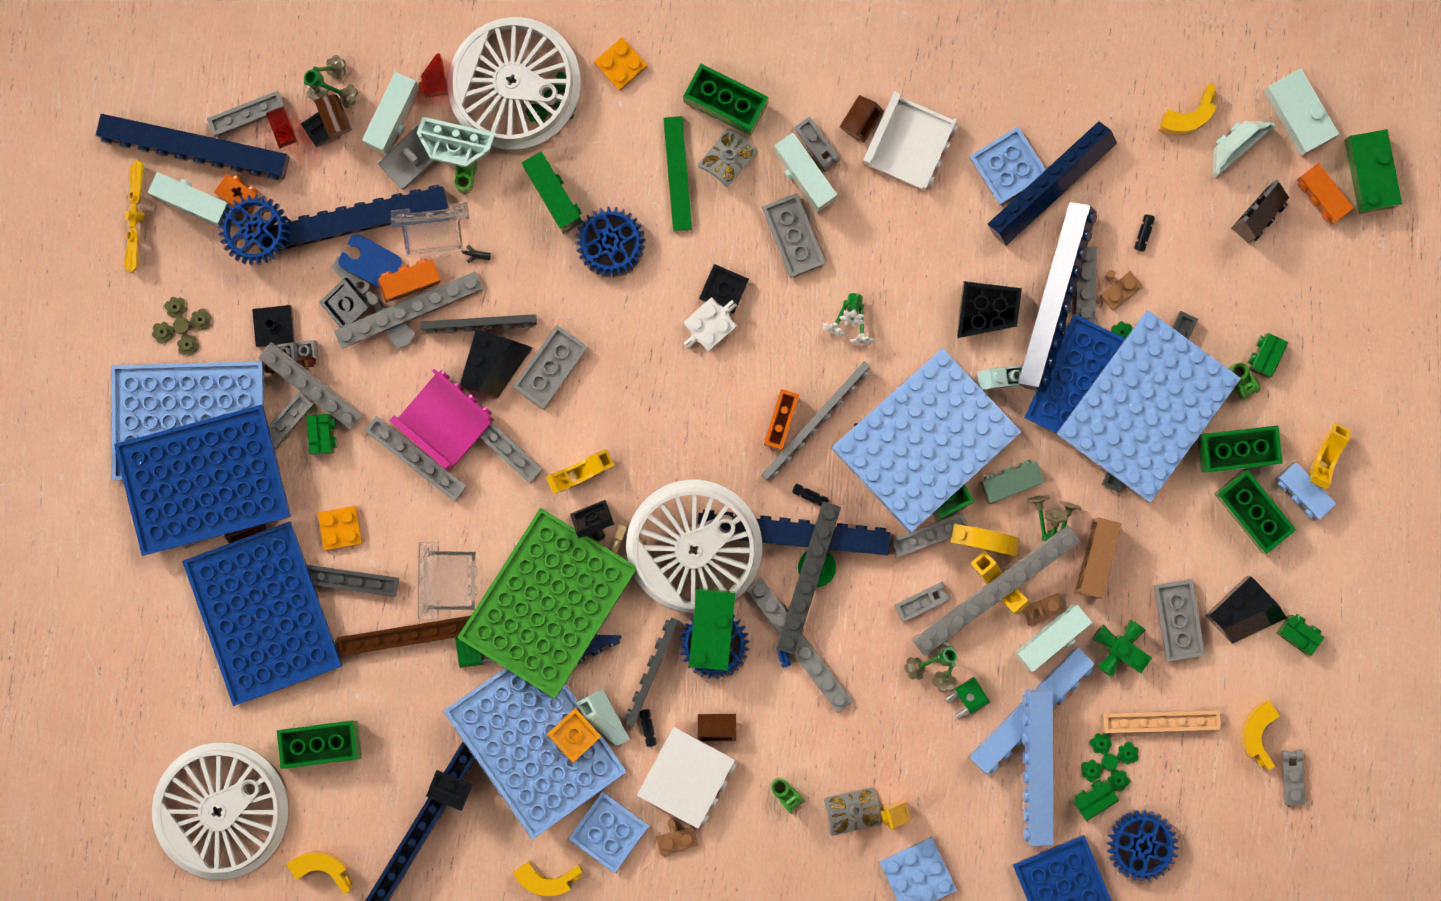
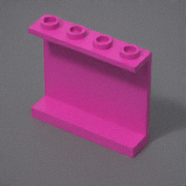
(443, 420)

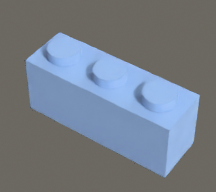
(1305, 493)

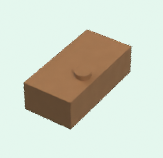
(1098, 558)

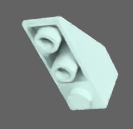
(999, 377)
(601, 715)

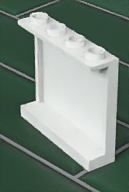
(910, 142)
(686, 778)

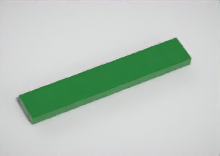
(677, 173)

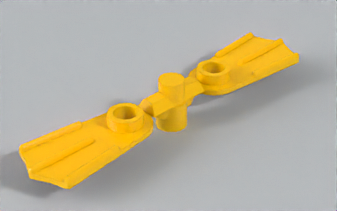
(134, 216)

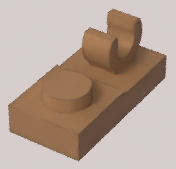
(1043, 609)

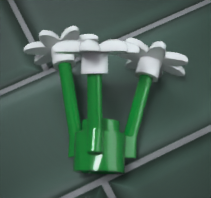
(853, 305)

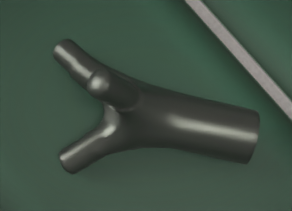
(476, 254)

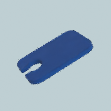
(372, 261)

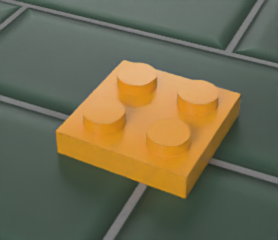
(620, 64)
(340, 528)
(573, 735)

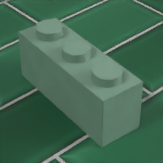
(1012, 481)

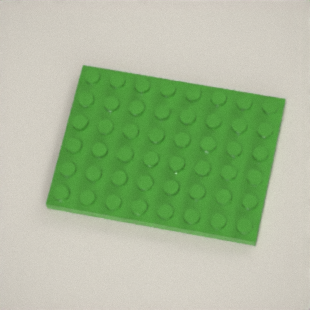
(547, 603)

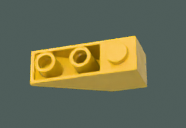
(895, 814)

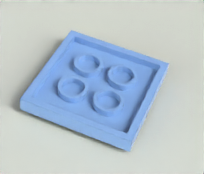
(1007, 165)
(608, 832)
(918, 873)

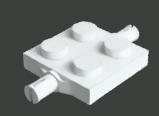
(710, 324)

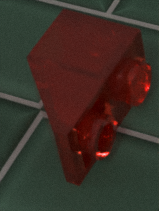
(282, 127)

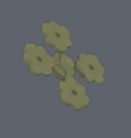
(181, 326)

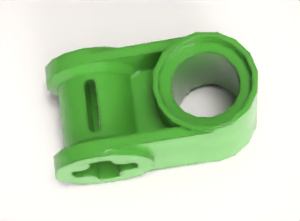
(465, 173)
(1246, 381)
(787, 795)

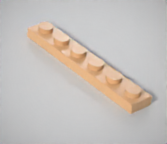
(1161, 721)

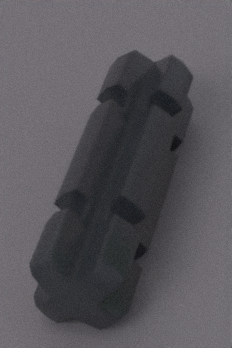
(1144, 232)
(809, 494)
(648, 728)

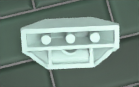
(1239, 141)
(453, 142)

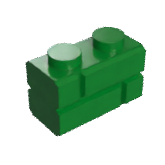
(1267, 355)
(320, 434)
(1300, 634)
(1095, 799)

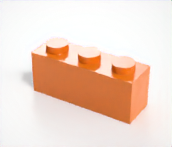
(1324, 194)
(408, 280)
(781, 419)

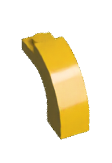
(1180, 123)
(1328, 454)
(580, 472)
(985, 540)
(988, 571)
(1252, 732)
(324, 862)
(544, 886)

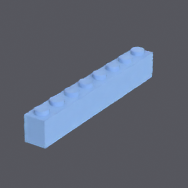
(1010, 731)
(1038, 766)

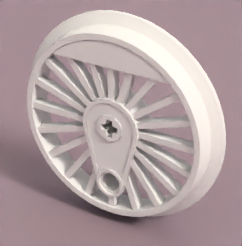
(527, 89)
(706, 535)
(234, 803)

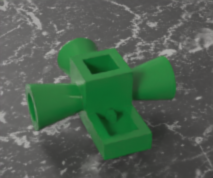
(1122, 649)

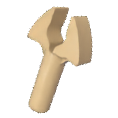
(619, 537)

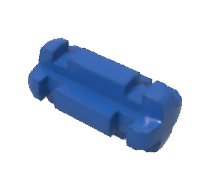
(784, 658)

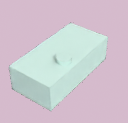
(1301, 112)
(391, 114)
(805, 173)
(188, 199)
(1053, 637)

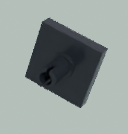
(273, 325)
(592, 520)

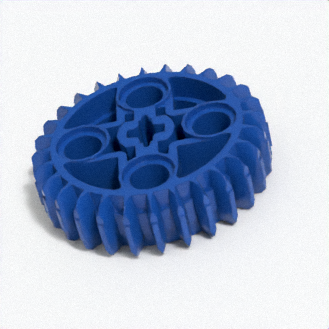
(603, 216)
(248, 235)
(736, 658)
(1142, 836)

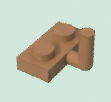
(1120, 289)
(676, 839)

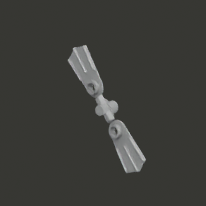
(399, 335)

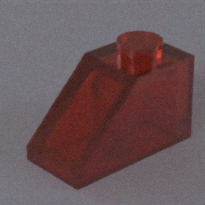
(434, 78)

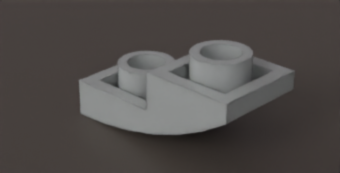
(296, 350)

